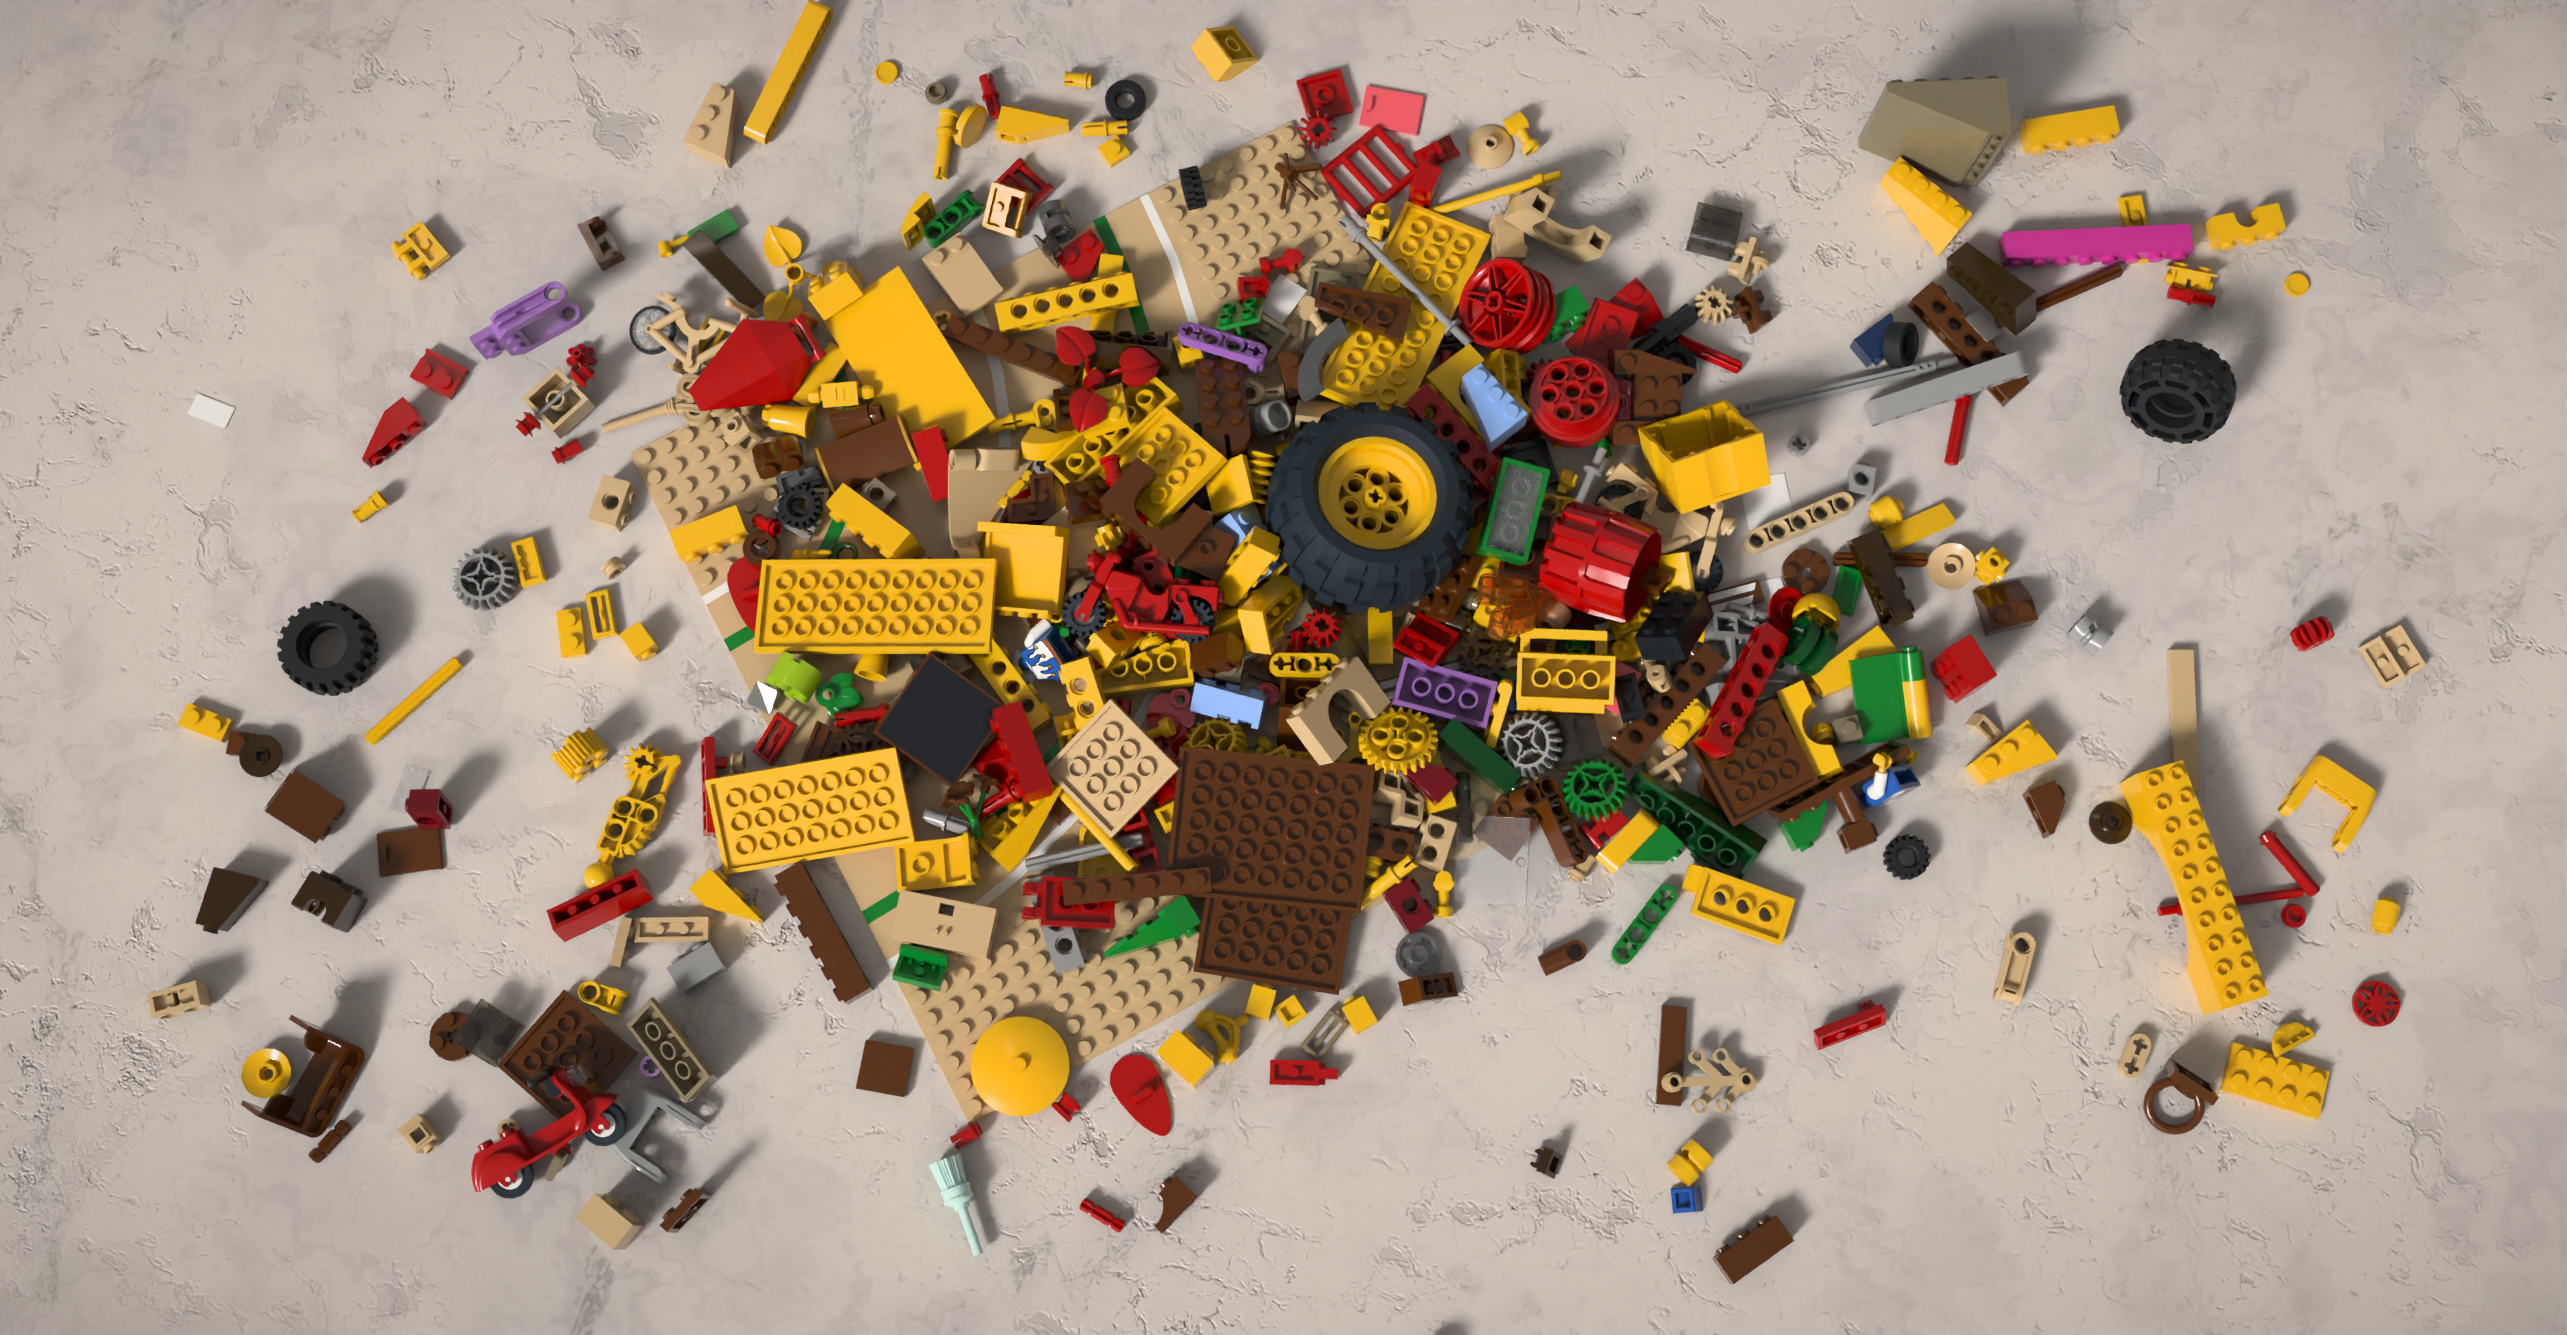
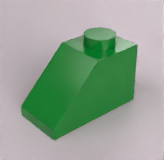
(1805, 829)
(1658, 848)

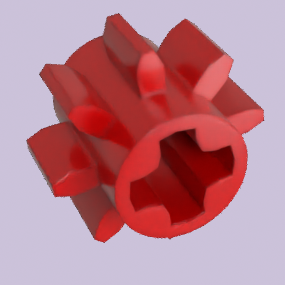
(1177, 739)

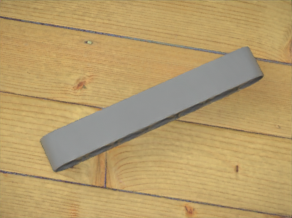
(1946, 388)

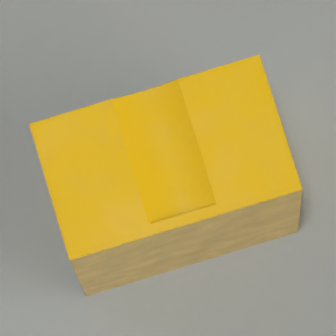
(1704, 456)

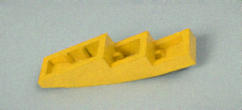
(1379, 637)

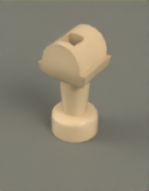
(1311, 313)
(1656, 674)

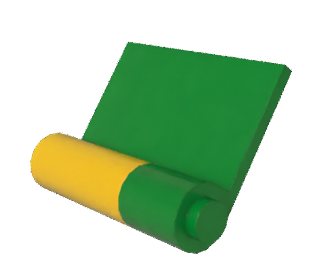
(1891, 696)

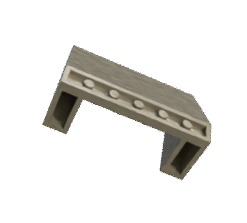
(1941, 126)

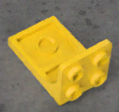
(937, 864)

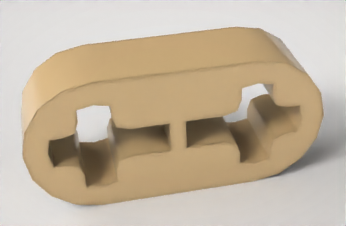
(2139, 1058)

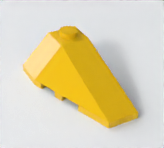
(1013, 832)

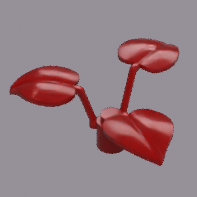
(1084, 406)

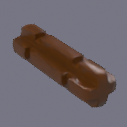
(331, 1139)

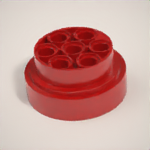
(1577, 429)

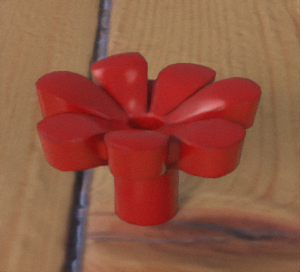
(581, 355)

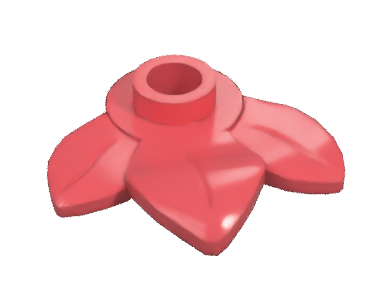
(1178, 713)

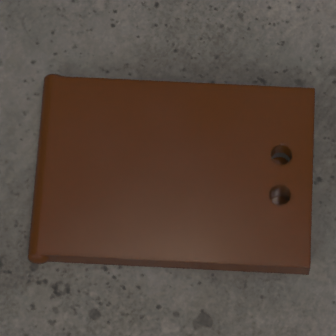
(409, 851)

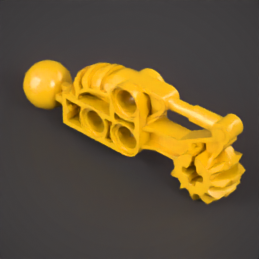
(635, 830)

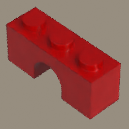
(1147, 855)

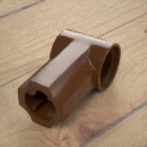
(1560, 958)

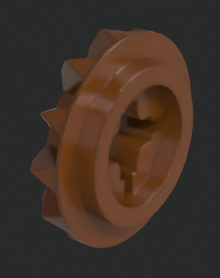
(760, 539)

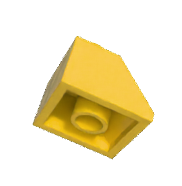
(1223, 52)

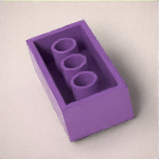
(1444, 694)

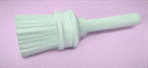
(956, 1193)

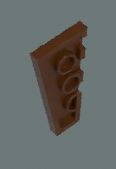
(1371, 310)

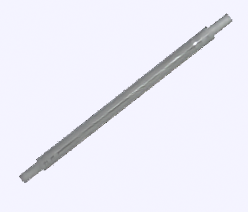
(1844, 386)

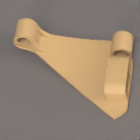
(975, 486)

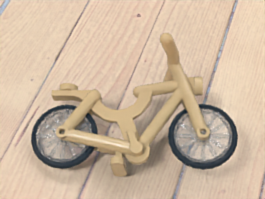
(655, 329)

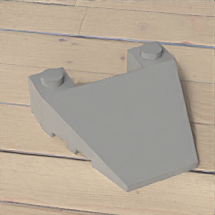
(1733, 635)

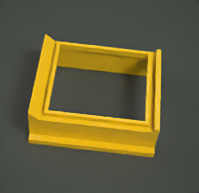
(1601, 647)

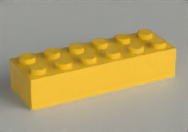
(1080, 456)

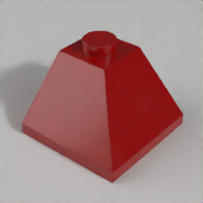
(992, 764)

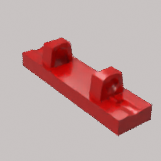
(708, 766)

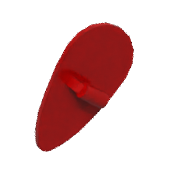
(744, 586)
(1142, 1093)

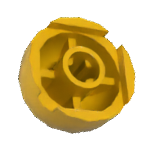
(1820, 607)

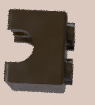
(327, 890)

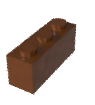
(1752, 1248)

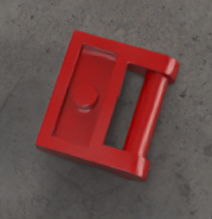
(1010, 178)

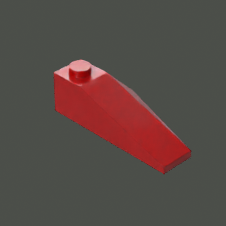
(1634, 297)

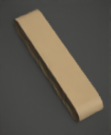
(1806, 515)

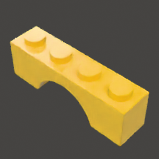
(1798, 704)

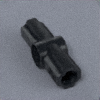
(1667, 330)

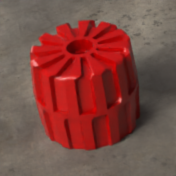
(1599, 561)

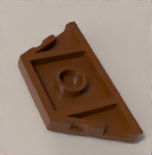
(1084, 500)

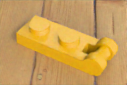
(1498, 711)

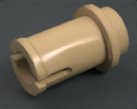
(1579, 871)

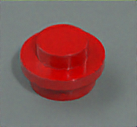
(2293, 915)

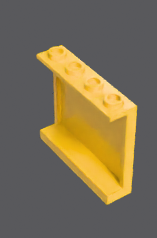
(1028, 567)

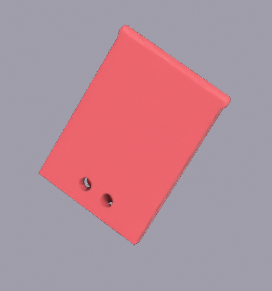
(1392, 110)

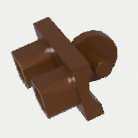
(1749, 311)

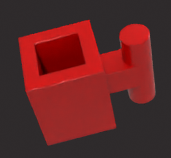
(1607, 827)

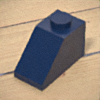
(1869, 344)

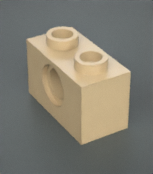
(609, 490)

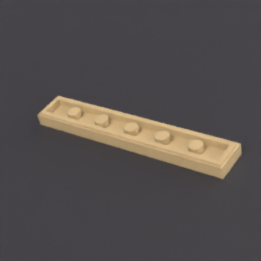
(2183, 712)

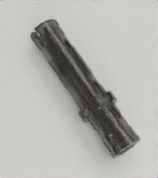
(1464, 816)

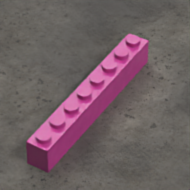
(2095, 245)

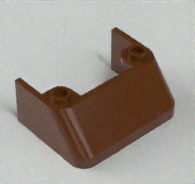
(320, 1086)

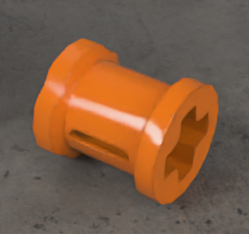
(811, 322)

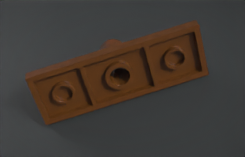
(1841, 788)

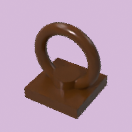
(2190, 1086)

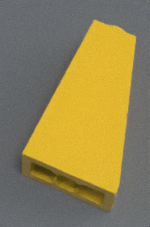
(1836, 674)

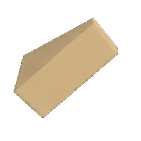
(1984, 727)

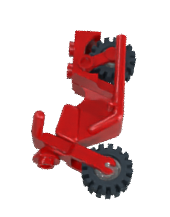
(1137, 606)

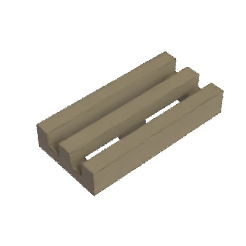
(1310, 1051)

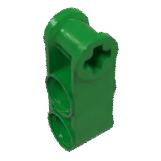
(964, 208)

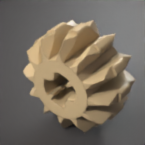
(1704, 307)

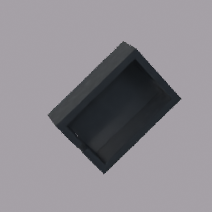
(1674, 625)

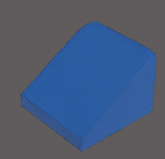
(1686, 1199)

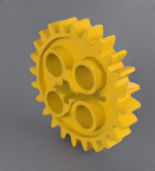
(1398, 741)

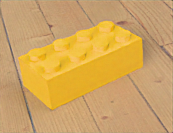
(1566, 677)

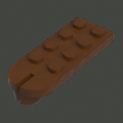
(1223, 404)

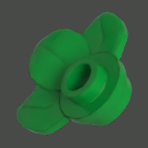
(843, 694)

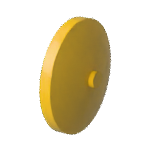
(1020, 1066)

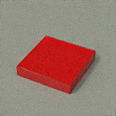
(1325, 93)

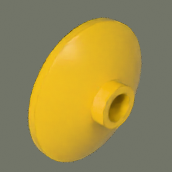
(256, 1068)

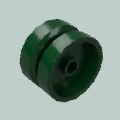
(1809, 645)

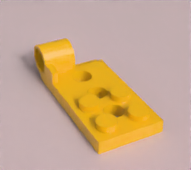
(1706, 882)

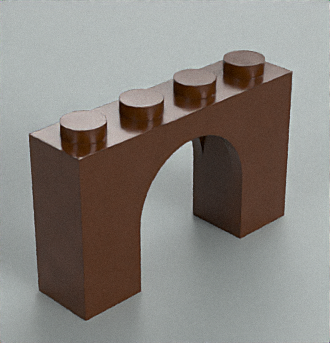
(1169, 542)

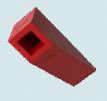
(394, 428)

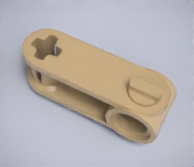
(2014, 967)

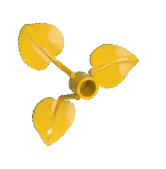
(779, 248)

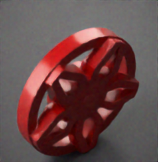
(2375, 1003)

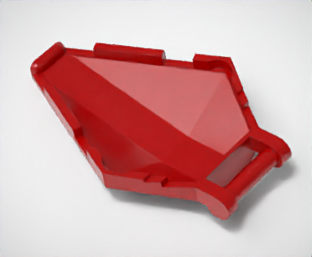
(756, 365)

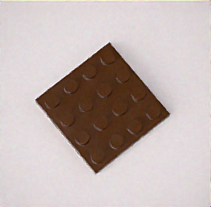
(1761, 769)
(560, 1038)

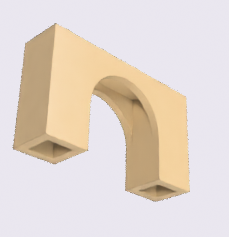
(1577, 245)
(1311, 717)

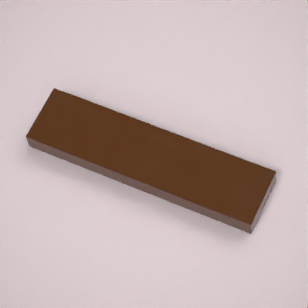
(1671, 1052)

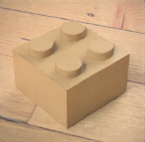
(610, 1221)

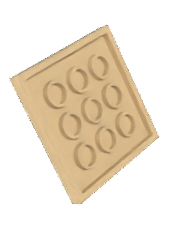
(1111, 768)

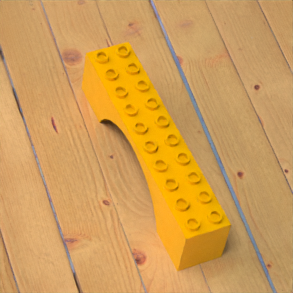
(2218, 947)

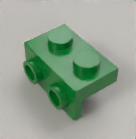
(920, 967)

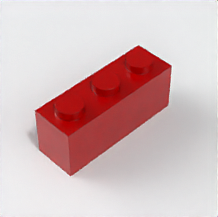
(933, 458)

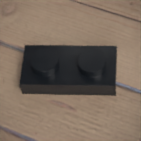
(1629, 698)

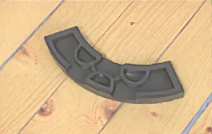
(1311, 369)

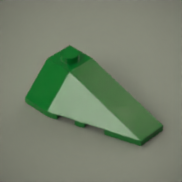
(1171, 924)

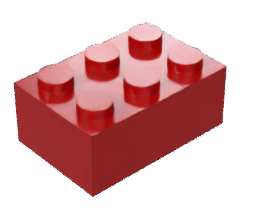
(1962, 669)

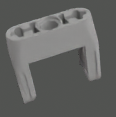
(639, 1117)

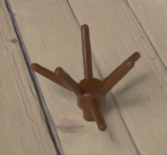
(1290, 174)

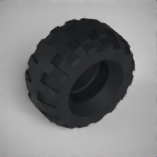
(2178, 391)

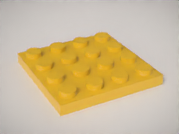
(1180, 460)

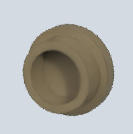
(936, 93)

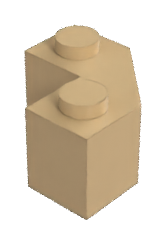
(1405, 802)

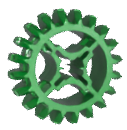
(1598, 776)

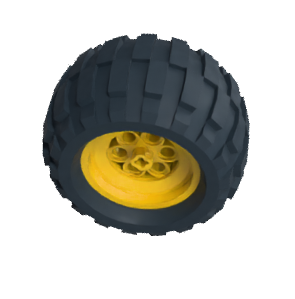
(1412, 481)

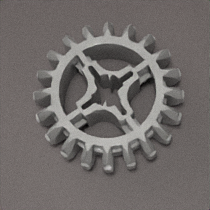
(482, 561)
(1535, 736)

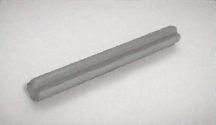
(1080, 853)

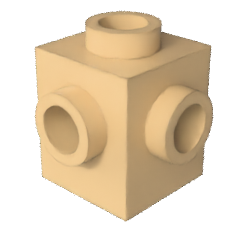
(741, 432)

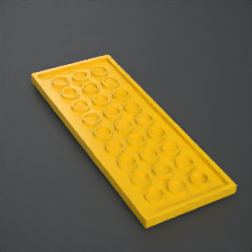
(1439, 259)
(876, 606)

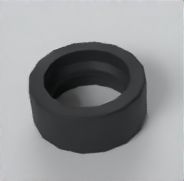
(1900, 344)

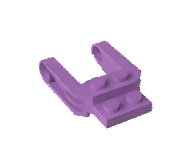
(527, 323)

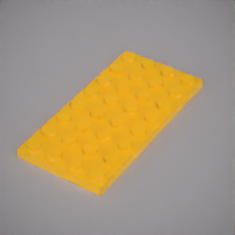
(810, 810)

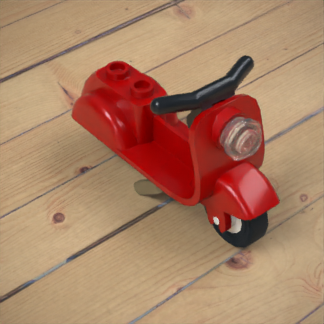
(508, 1160)

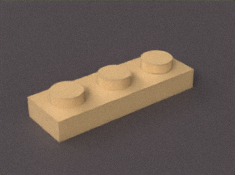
(672, 929)

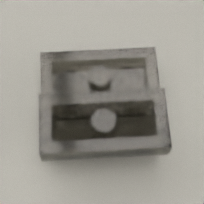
(1714, 231)
(1579, 738)
(488, 1033)

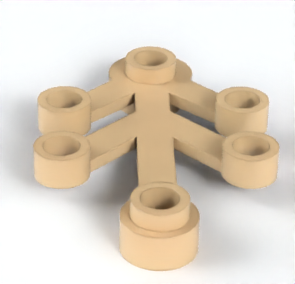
(1714, 1080)

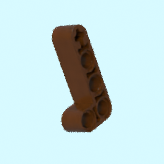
(1554, 818)

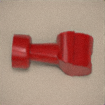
(1290, 261)

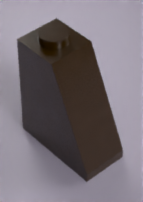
(227, 899)

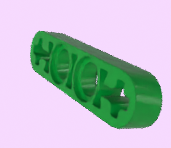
(1646, 926)

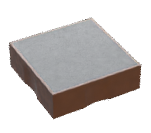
(938, 720)

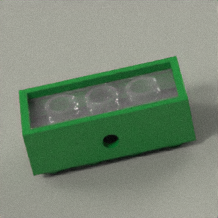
(1513, 511)

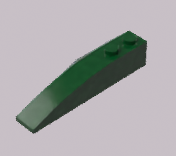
(1698, 825)

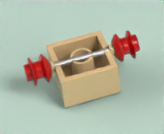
(557, 402)

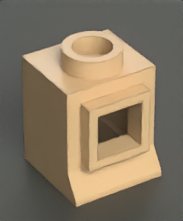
(429, 1142)

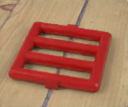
(1361, 144)

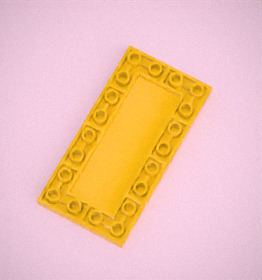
(909, 360)

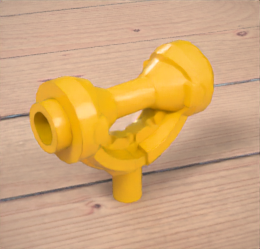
(1208, 1022)

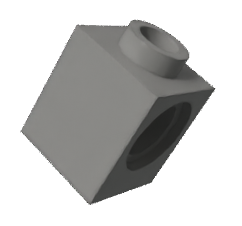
(1858, 490)

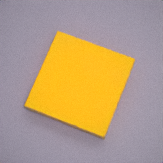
(1231, 486)

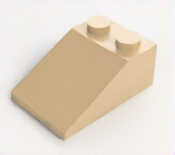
(962, 275)

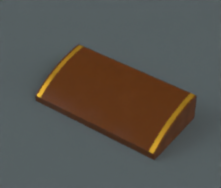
(867, 454)

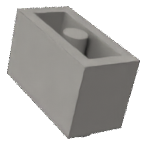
(697, 967)

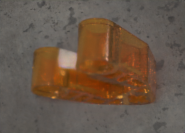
(1523, 604)

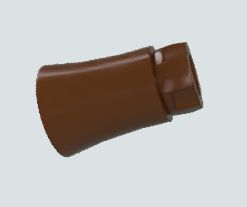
(856, 418)

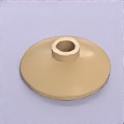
(1486, 156)
(1948, 555)

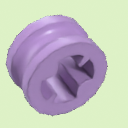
(648, 1073)

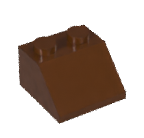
(2005, 607)

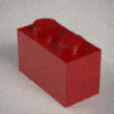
(1425, 184)

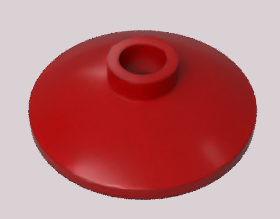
(1781, 608)

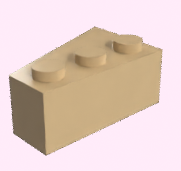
(714, 126)

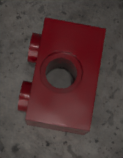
(429, 809)
(1409, 919)

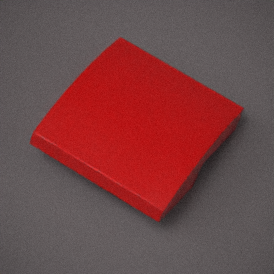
(1426, 640)

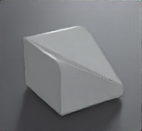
(763, 698)

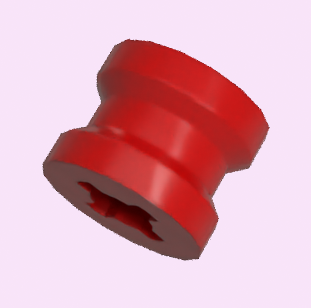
(1067, 1107)

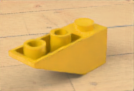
(1025, 126)
(719, 896)

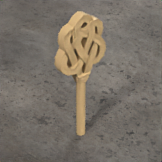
(676, 405)

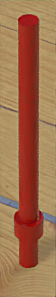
(2241, 900)

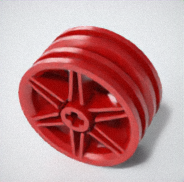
(1507, 306)

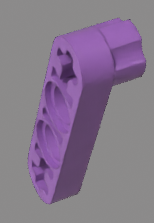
(1253, 359)

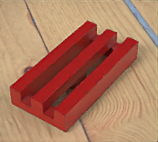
(781, 744)

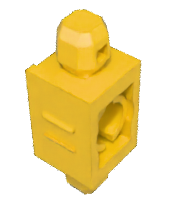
(841, 394)

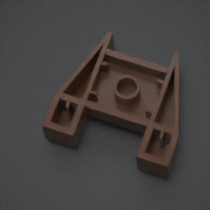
(1654, 391)

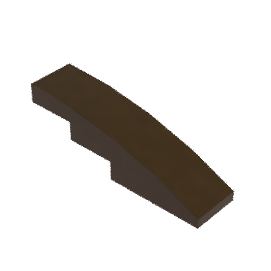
(723, 269)

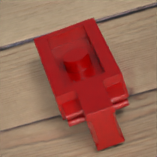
(1300, 1073)

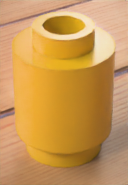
(2385, 915)

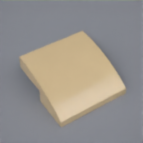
(2392, 656)

